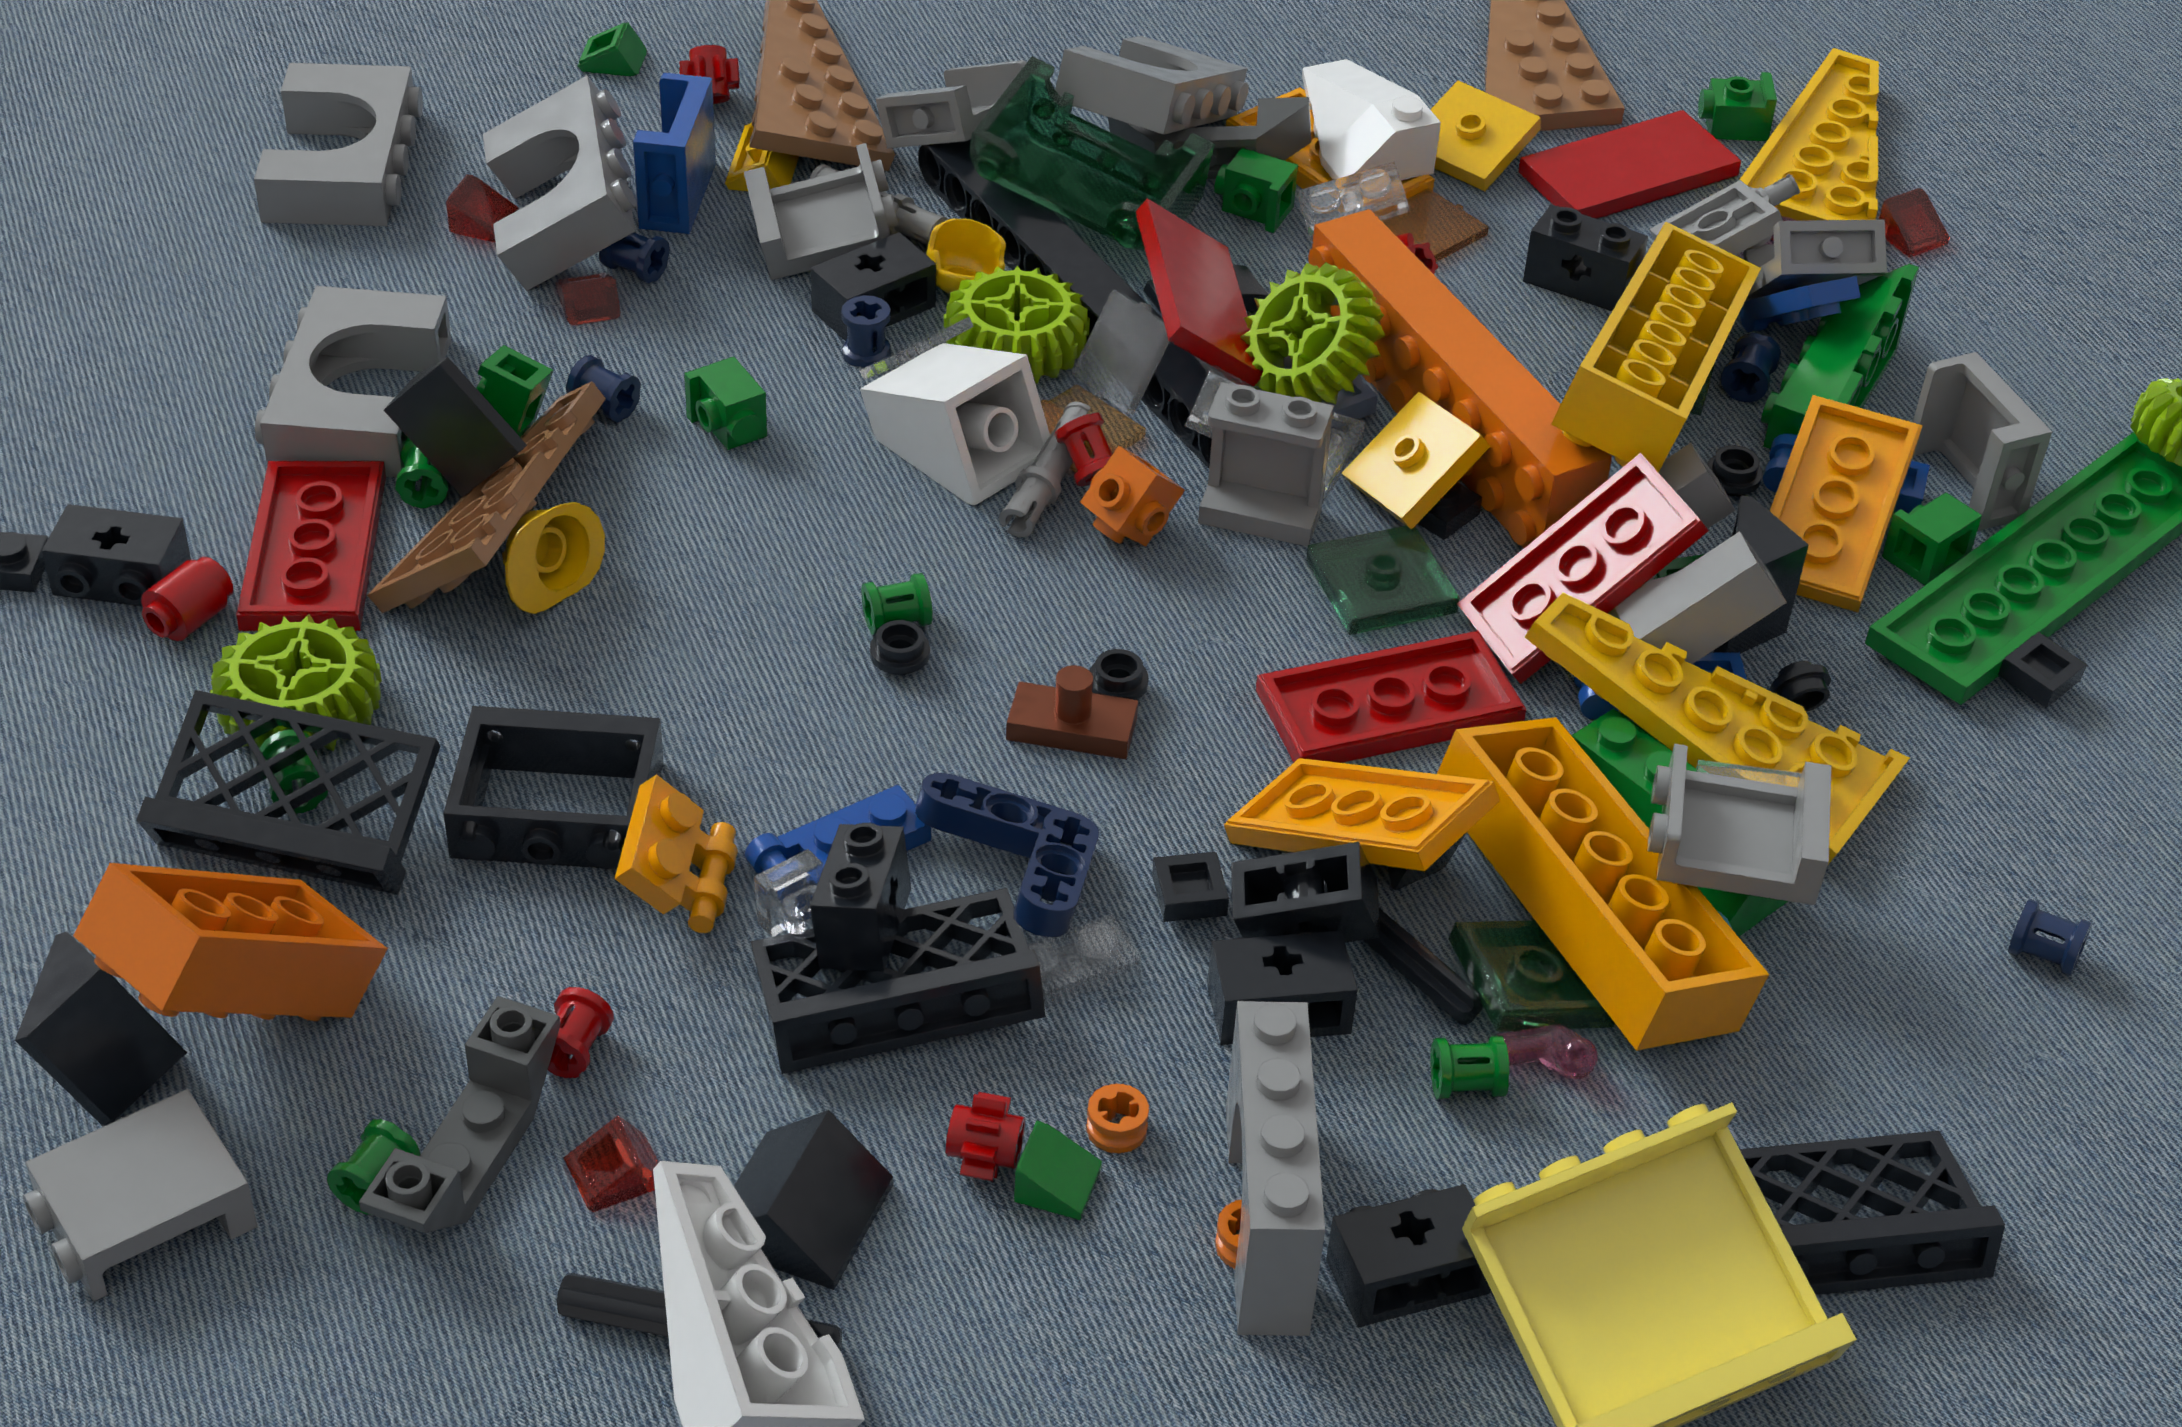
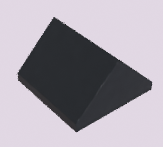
(454, 426)
(1783, 556)
(93, 1033)
(813, 1196)

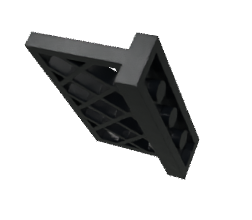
(281, 843)
(904, 1004)
(1887, 1250)

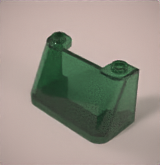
(1079, 168)

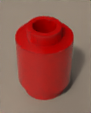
(186, 598)

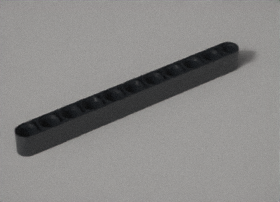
(1043, 241)

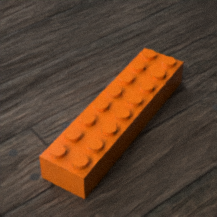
(1451, 358)

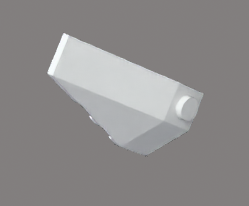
(1369, 122)
(732, 1323)

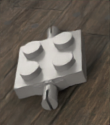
(1735, 216)

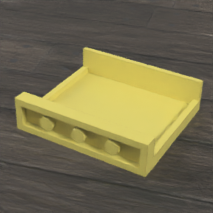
(1651, 1279)

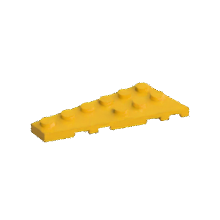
(1827, 144)
(1713, 712)

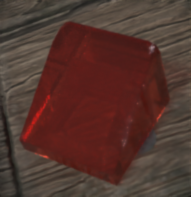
(475, 208)
(1913, 223)
(589, 298)
(613, 1165)

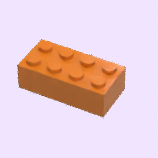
(228, 943)

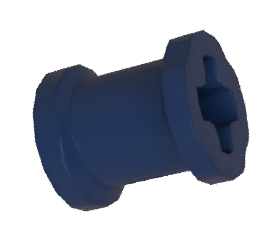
(638, 254)
(865, 330)
(1750, 369)
(620, 391)
(2034, 920)

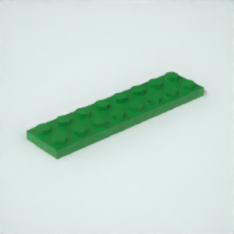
(2036, 571)

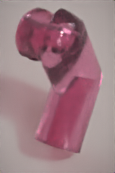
(1554, 1048)

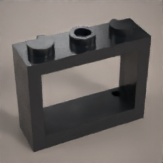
(546, 744)

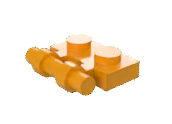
(662, 845)

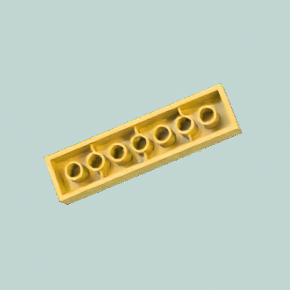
(1656, 349)

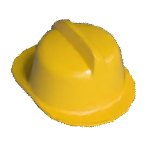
(552, 555)

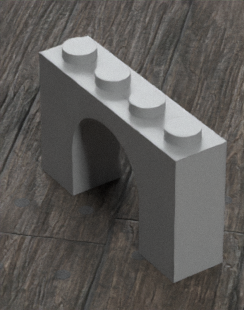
(1153, 84)
(348, 182)
(587, 207)
(337, 336)
(1713, 594)
(1276, 1140)

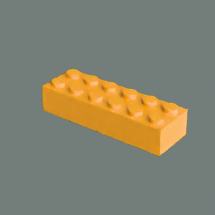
(1584, 873)

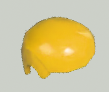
(963, 249)

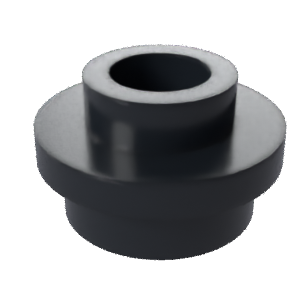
(1736, 469)
(899, 648)
(1119, 674)
(1803, 684)

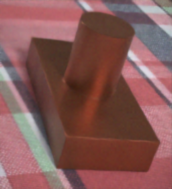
(1072, 716)

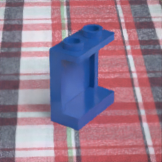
(679, 161)

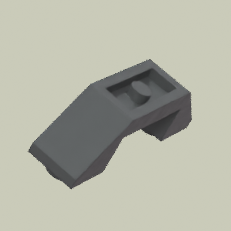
(1280, 132)
(468, 1150)

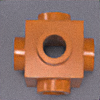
(1131, 498)

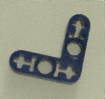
(1024, 829)

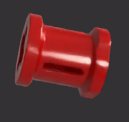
(1074, 434)
(578, 1029)

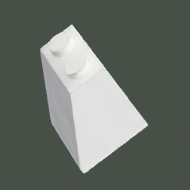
(961, 417)

